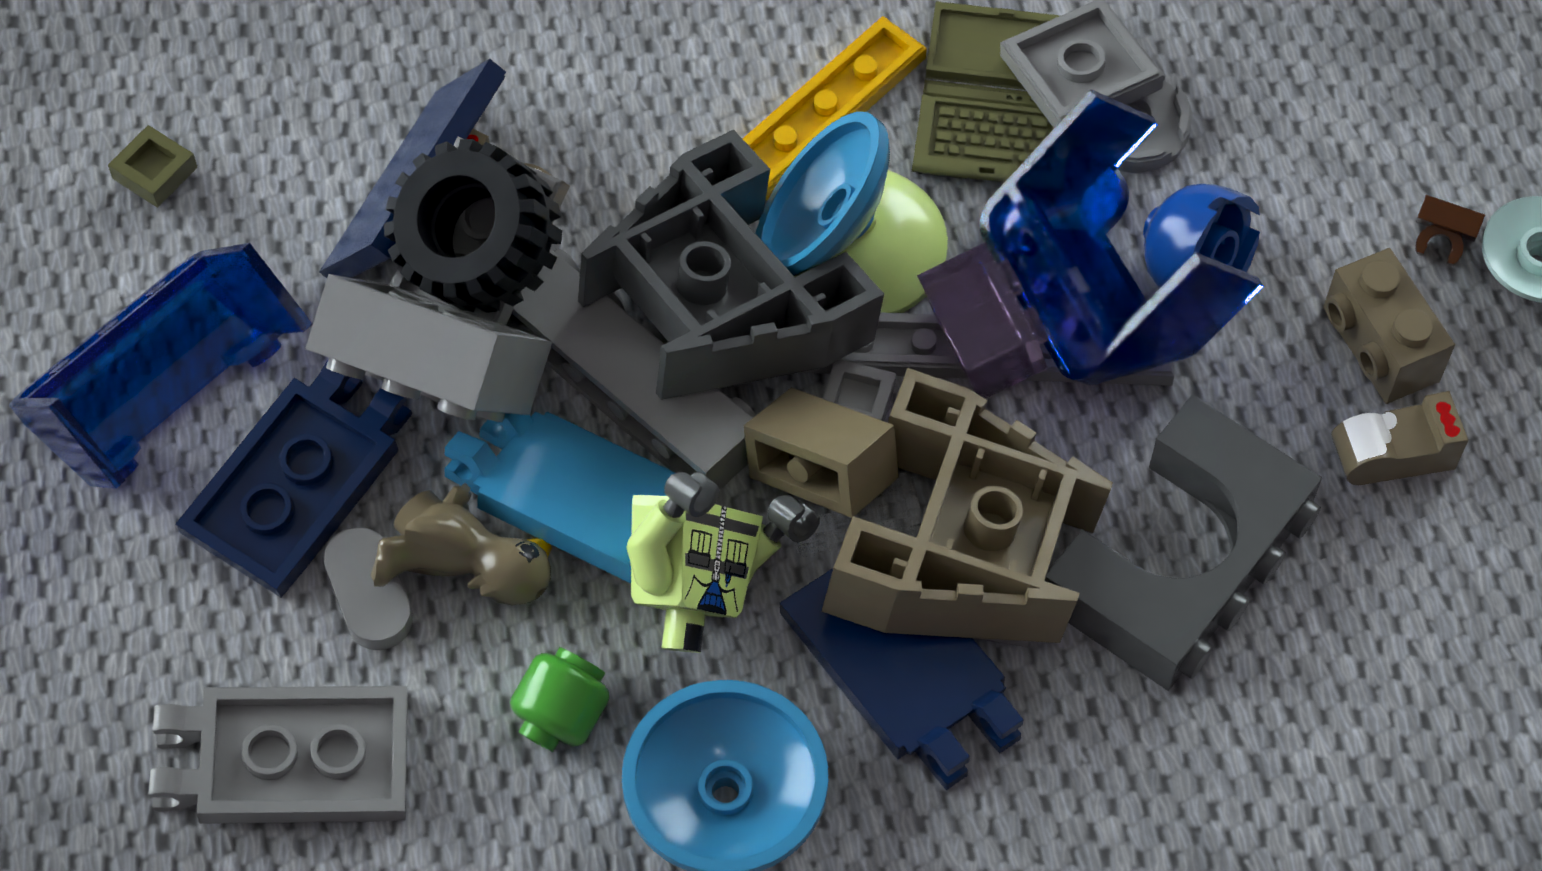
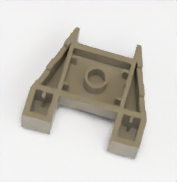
(984, 531)

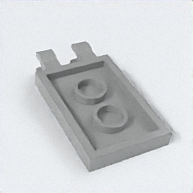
(287, 755)

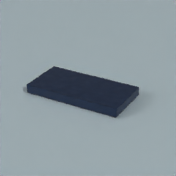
(447, 115)

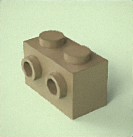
(1388, 325)
(821, 451)

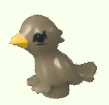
(451, 541)

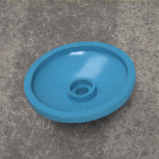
(827, 193)
(716, 739)

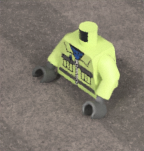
(701, 554)

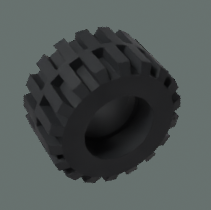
(433, 203)

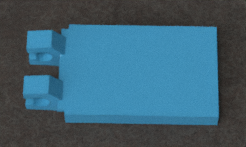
(557, 484)

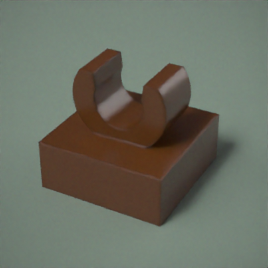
(1447, 221)

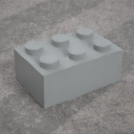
(427, 349)

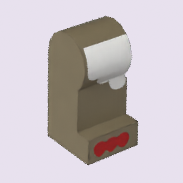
(1401, 441)

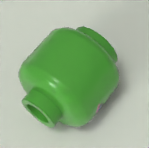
(559, 699)

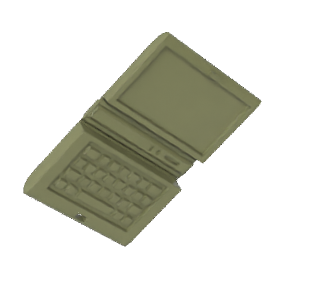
(973, 127)

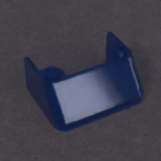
(1054, 231)
(155, 357)

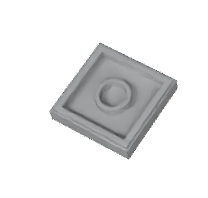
(1077, 54)

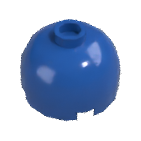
(1202, 221)

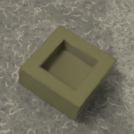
(152, 166)

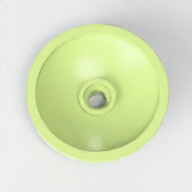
(901, 243)

